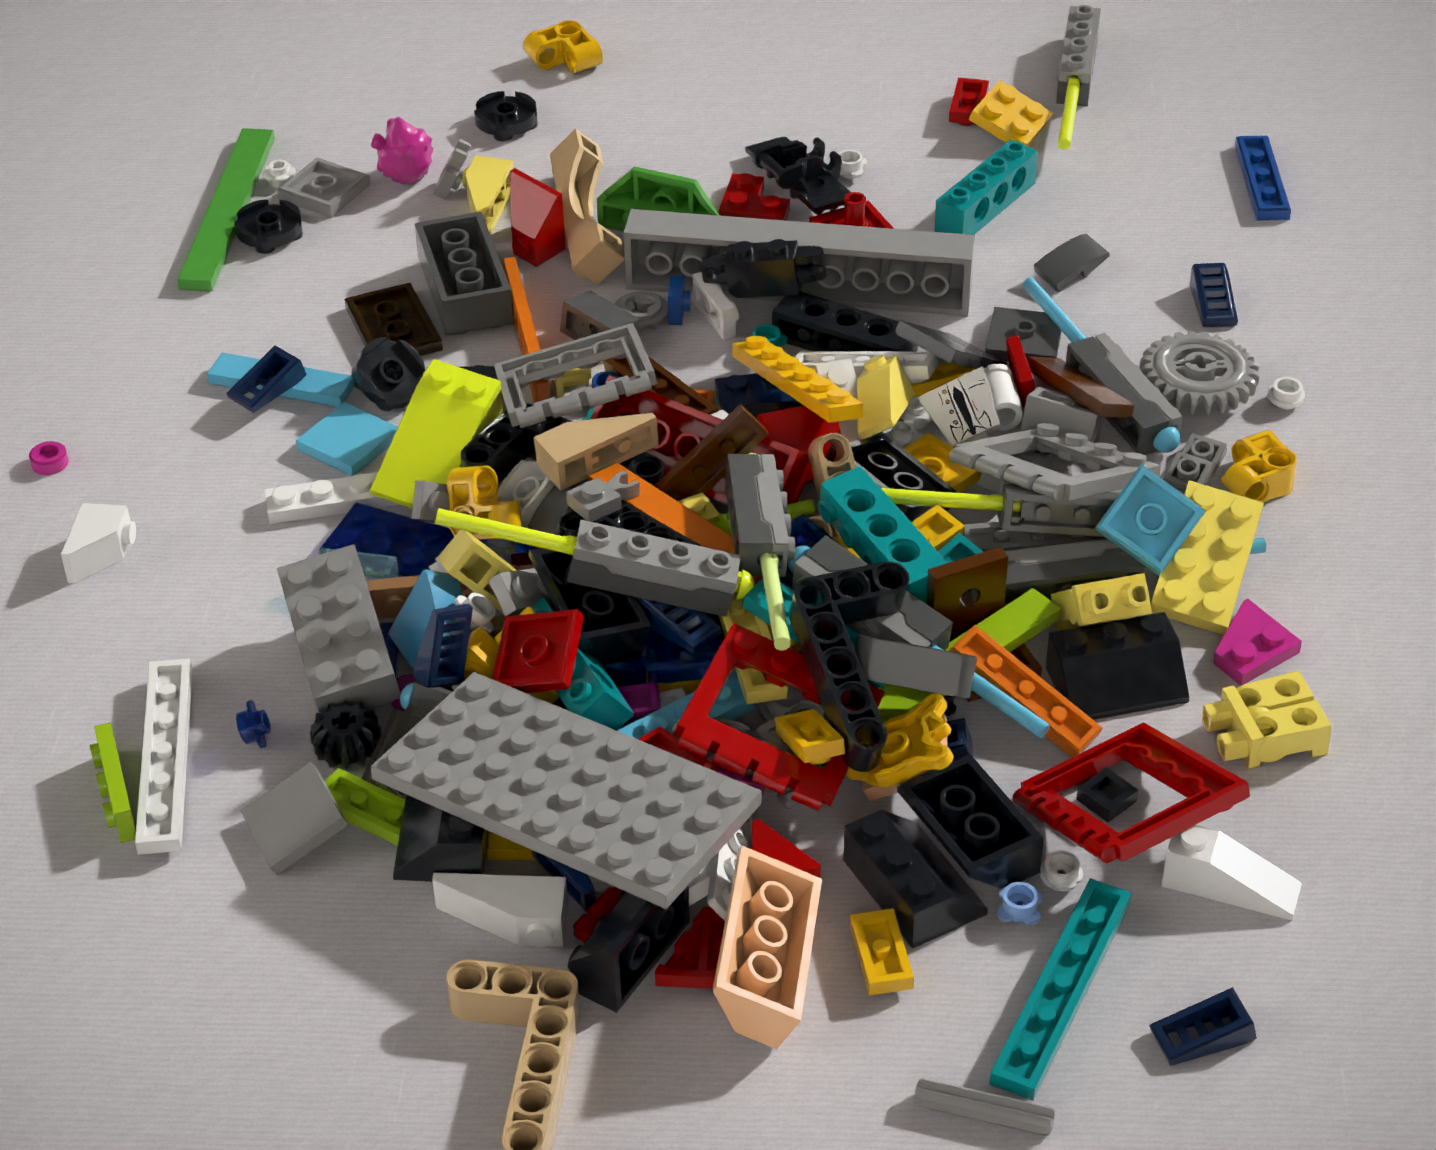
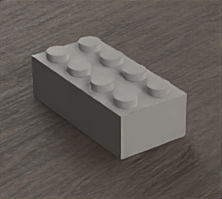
(338, 630)

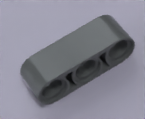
(916, 666)

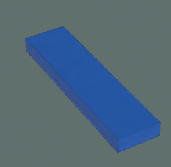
(1262, 178)

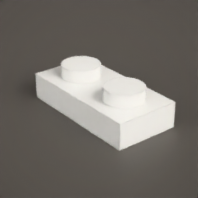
(715, 306)

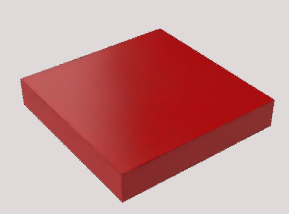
(538, 650)

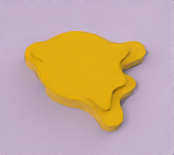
(911, 745)

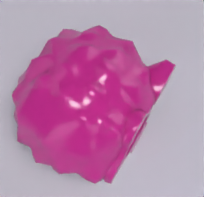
(403, 152)

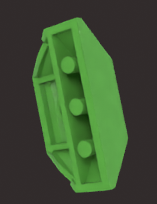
(650, 191)

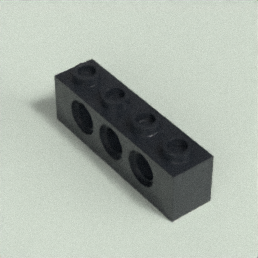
(832, 326)

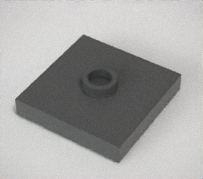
(1035, 329)

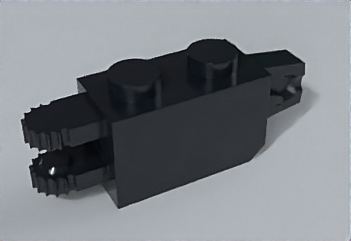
(764, 268)

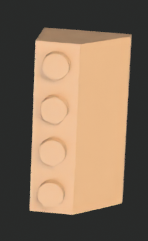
(766, 947)

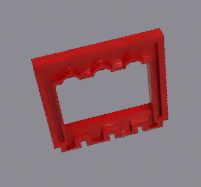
(740, 751)
(1203, 782)

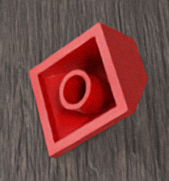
(535, 219)

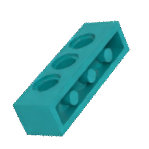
(987, 190)
(877, 527)
(591, 688)

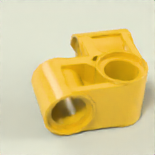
(564, 44)
(1261, 467)
(476, 494)

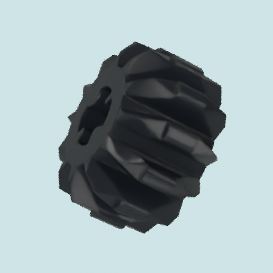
(345, 734)

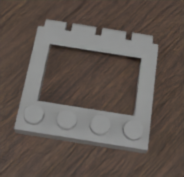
(581, 354)
(994, 459)

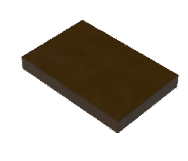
(396, 315)

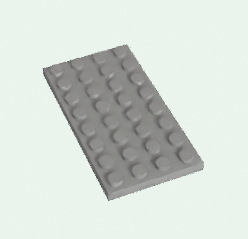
(569, 788)

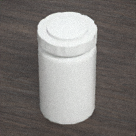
(1004, 395)

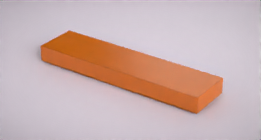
(1069, 725)

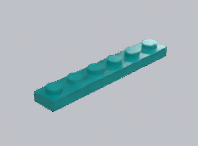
(1060, 990)

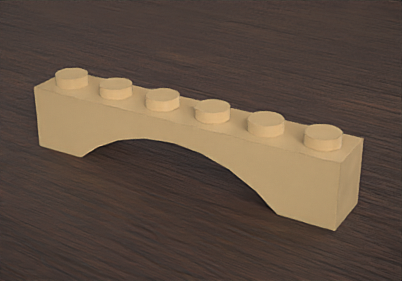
(576, 171)

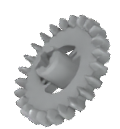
(1194, 377)

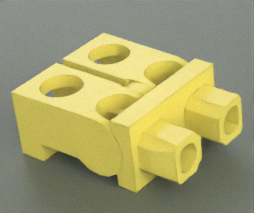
(1102, 601)
(1268, 720)

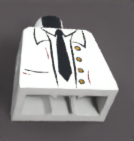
(963, 408)

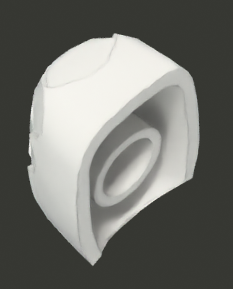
(527, 484)

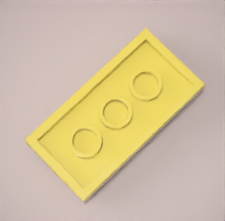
(1209, 566)

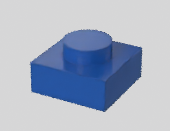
(678, 300)

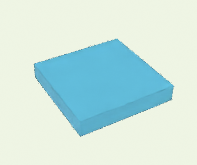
(347, 439)
(1150, 520)

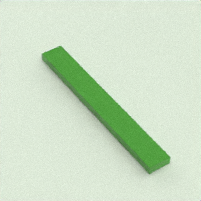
(232, 193)

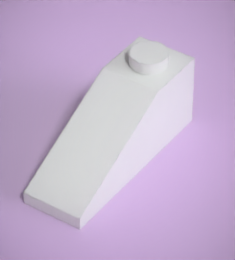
(1224, 871)
(509, 906)

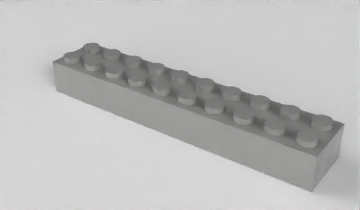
(862, 263)

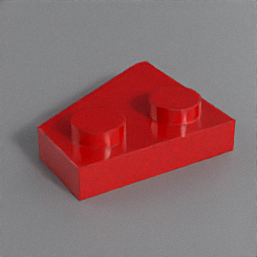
(694, 954)

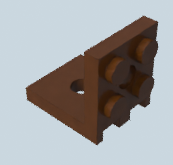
(986, 578)

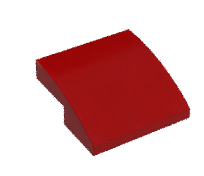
(798, 429)

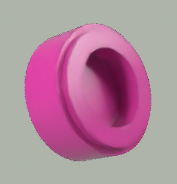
(48, 458)

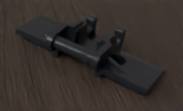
(802, 172)

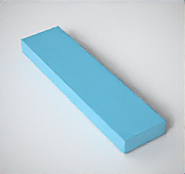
(315, 387)

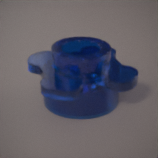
(253, 725)

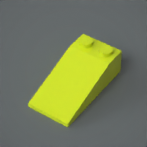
(438, 423)

